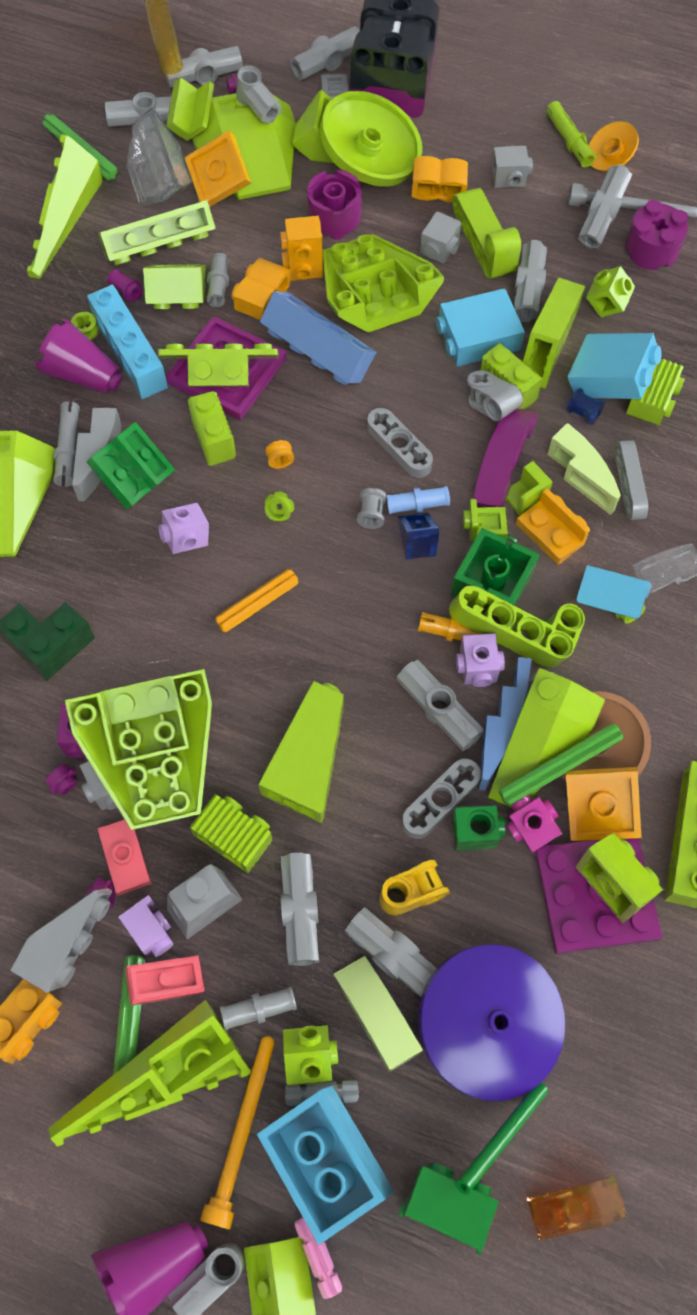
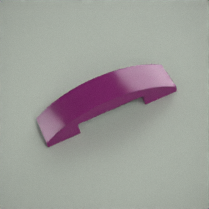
(501, 457)

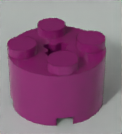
(336, 202)
(656, 235)

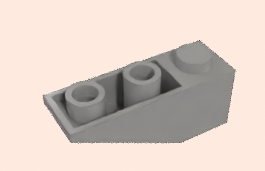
(53, 949)

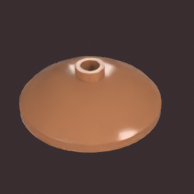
(636, 741)

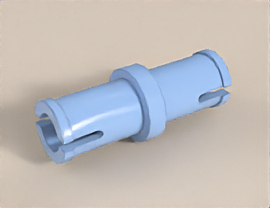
(418, 500)

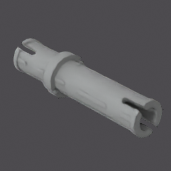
(65, 451)

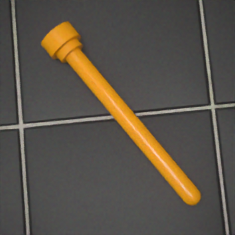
(219, 1208)

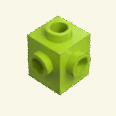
(610, 291)
(308, 1055)

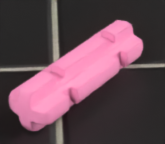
(319, 1261)

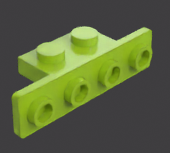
(218, 366)

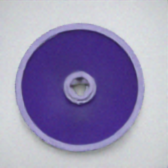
(460, 1029)

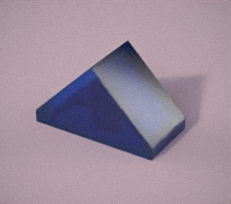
(419, 535)

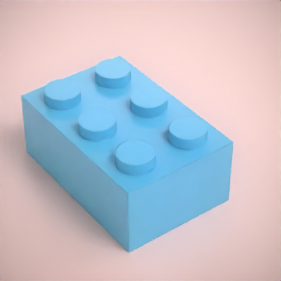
(325, 1164)

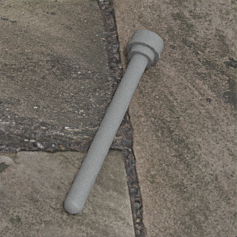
(581, 195)

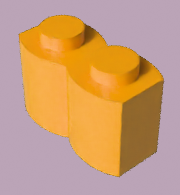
(438, 178)
(258, 286)

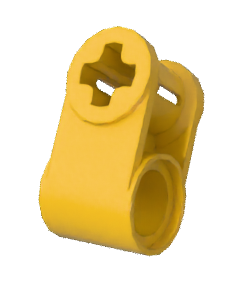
(419, 885)

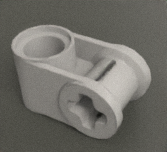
(492, 395)

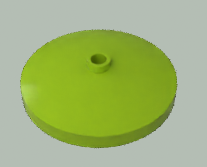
(370, 138)

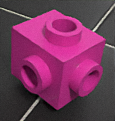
(542, 831)

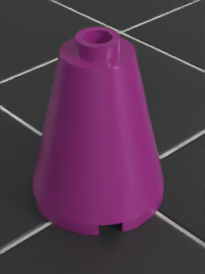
(77, 359)
(149, 1267)

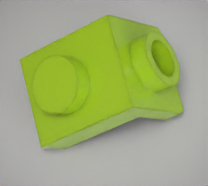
(489, 518)

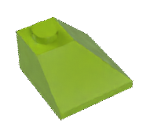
(306, 133)

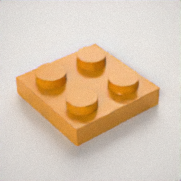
(217, 169)
(603, 803)

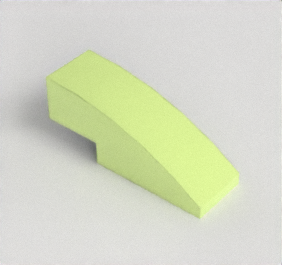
(584, 468)
(378, 1014)

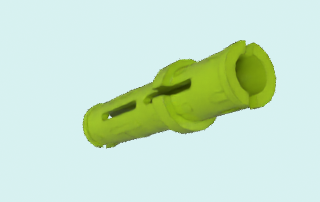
(575, 141)

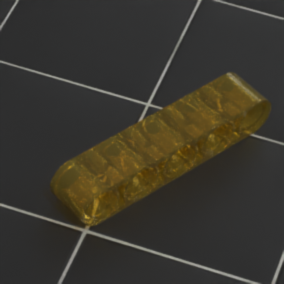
(164, 36)

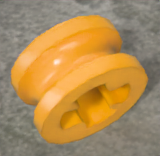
(279, 454)

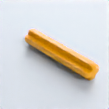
(256, 600)

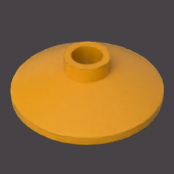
(614, 145)

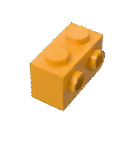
(304, 248)

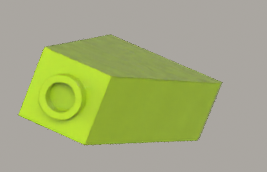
(553, 328)
(305, 758)

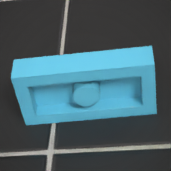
(613, 592)

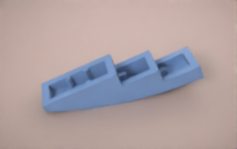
(500, 728)

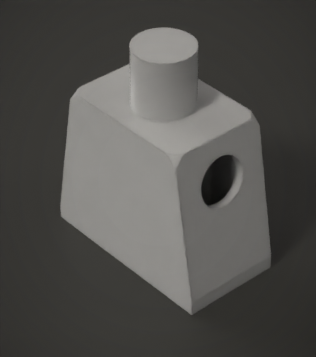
(201, 900)

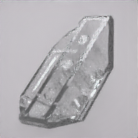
(155, 161)

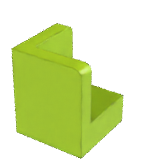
(529, 488)

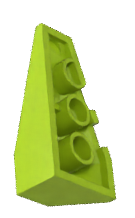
(551, 721)

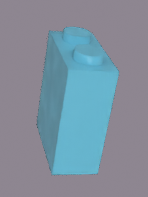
(478, 325)
(615, 365)

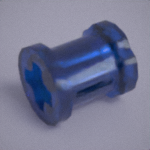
(585, 406)

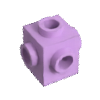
(184, 528)
(479, 659)

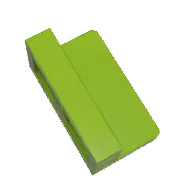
(189, 108)
(279, 1278)

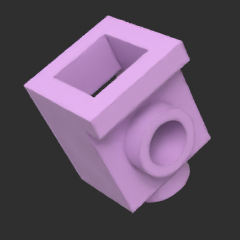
(147, 928)

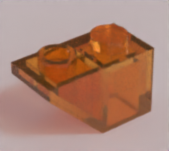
(577, 1208)

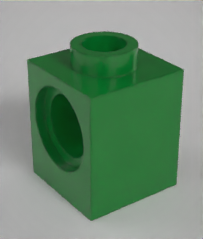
(466, 838)

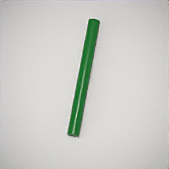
(501, 1139)

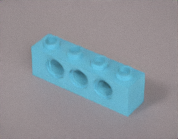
(127, 342)

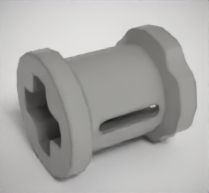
(371, 508)

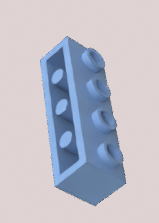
(317, 337)

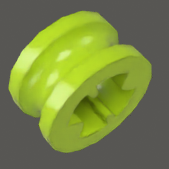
(85, 318)

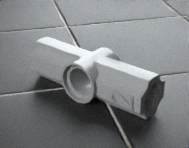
(324, 54)
(206, 65)
(128, 111)
(604, 206)
(530, 280)
(452, 720)
(299, 909)
(391, 951)

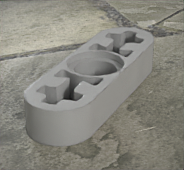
(402, 455)
(631, 480)
(431, 822)

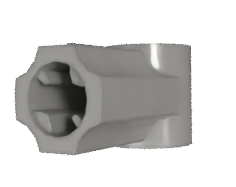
(255, 94)
(206, 1282)

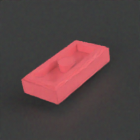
(124, 857)
(164, 980)

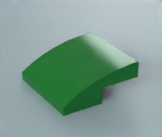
(130, 465)

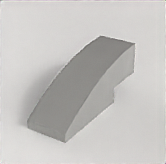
(104, 428)

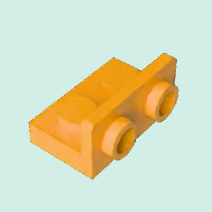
(554, 527)
(22, 1017)

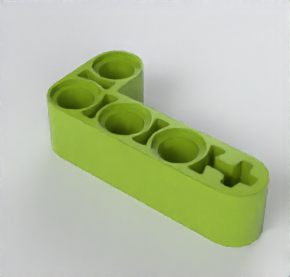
(494, 247)
(514, 619)

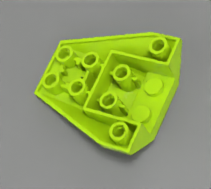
(263, 146)
(377, 282)
(24, 479)
(148, 744)

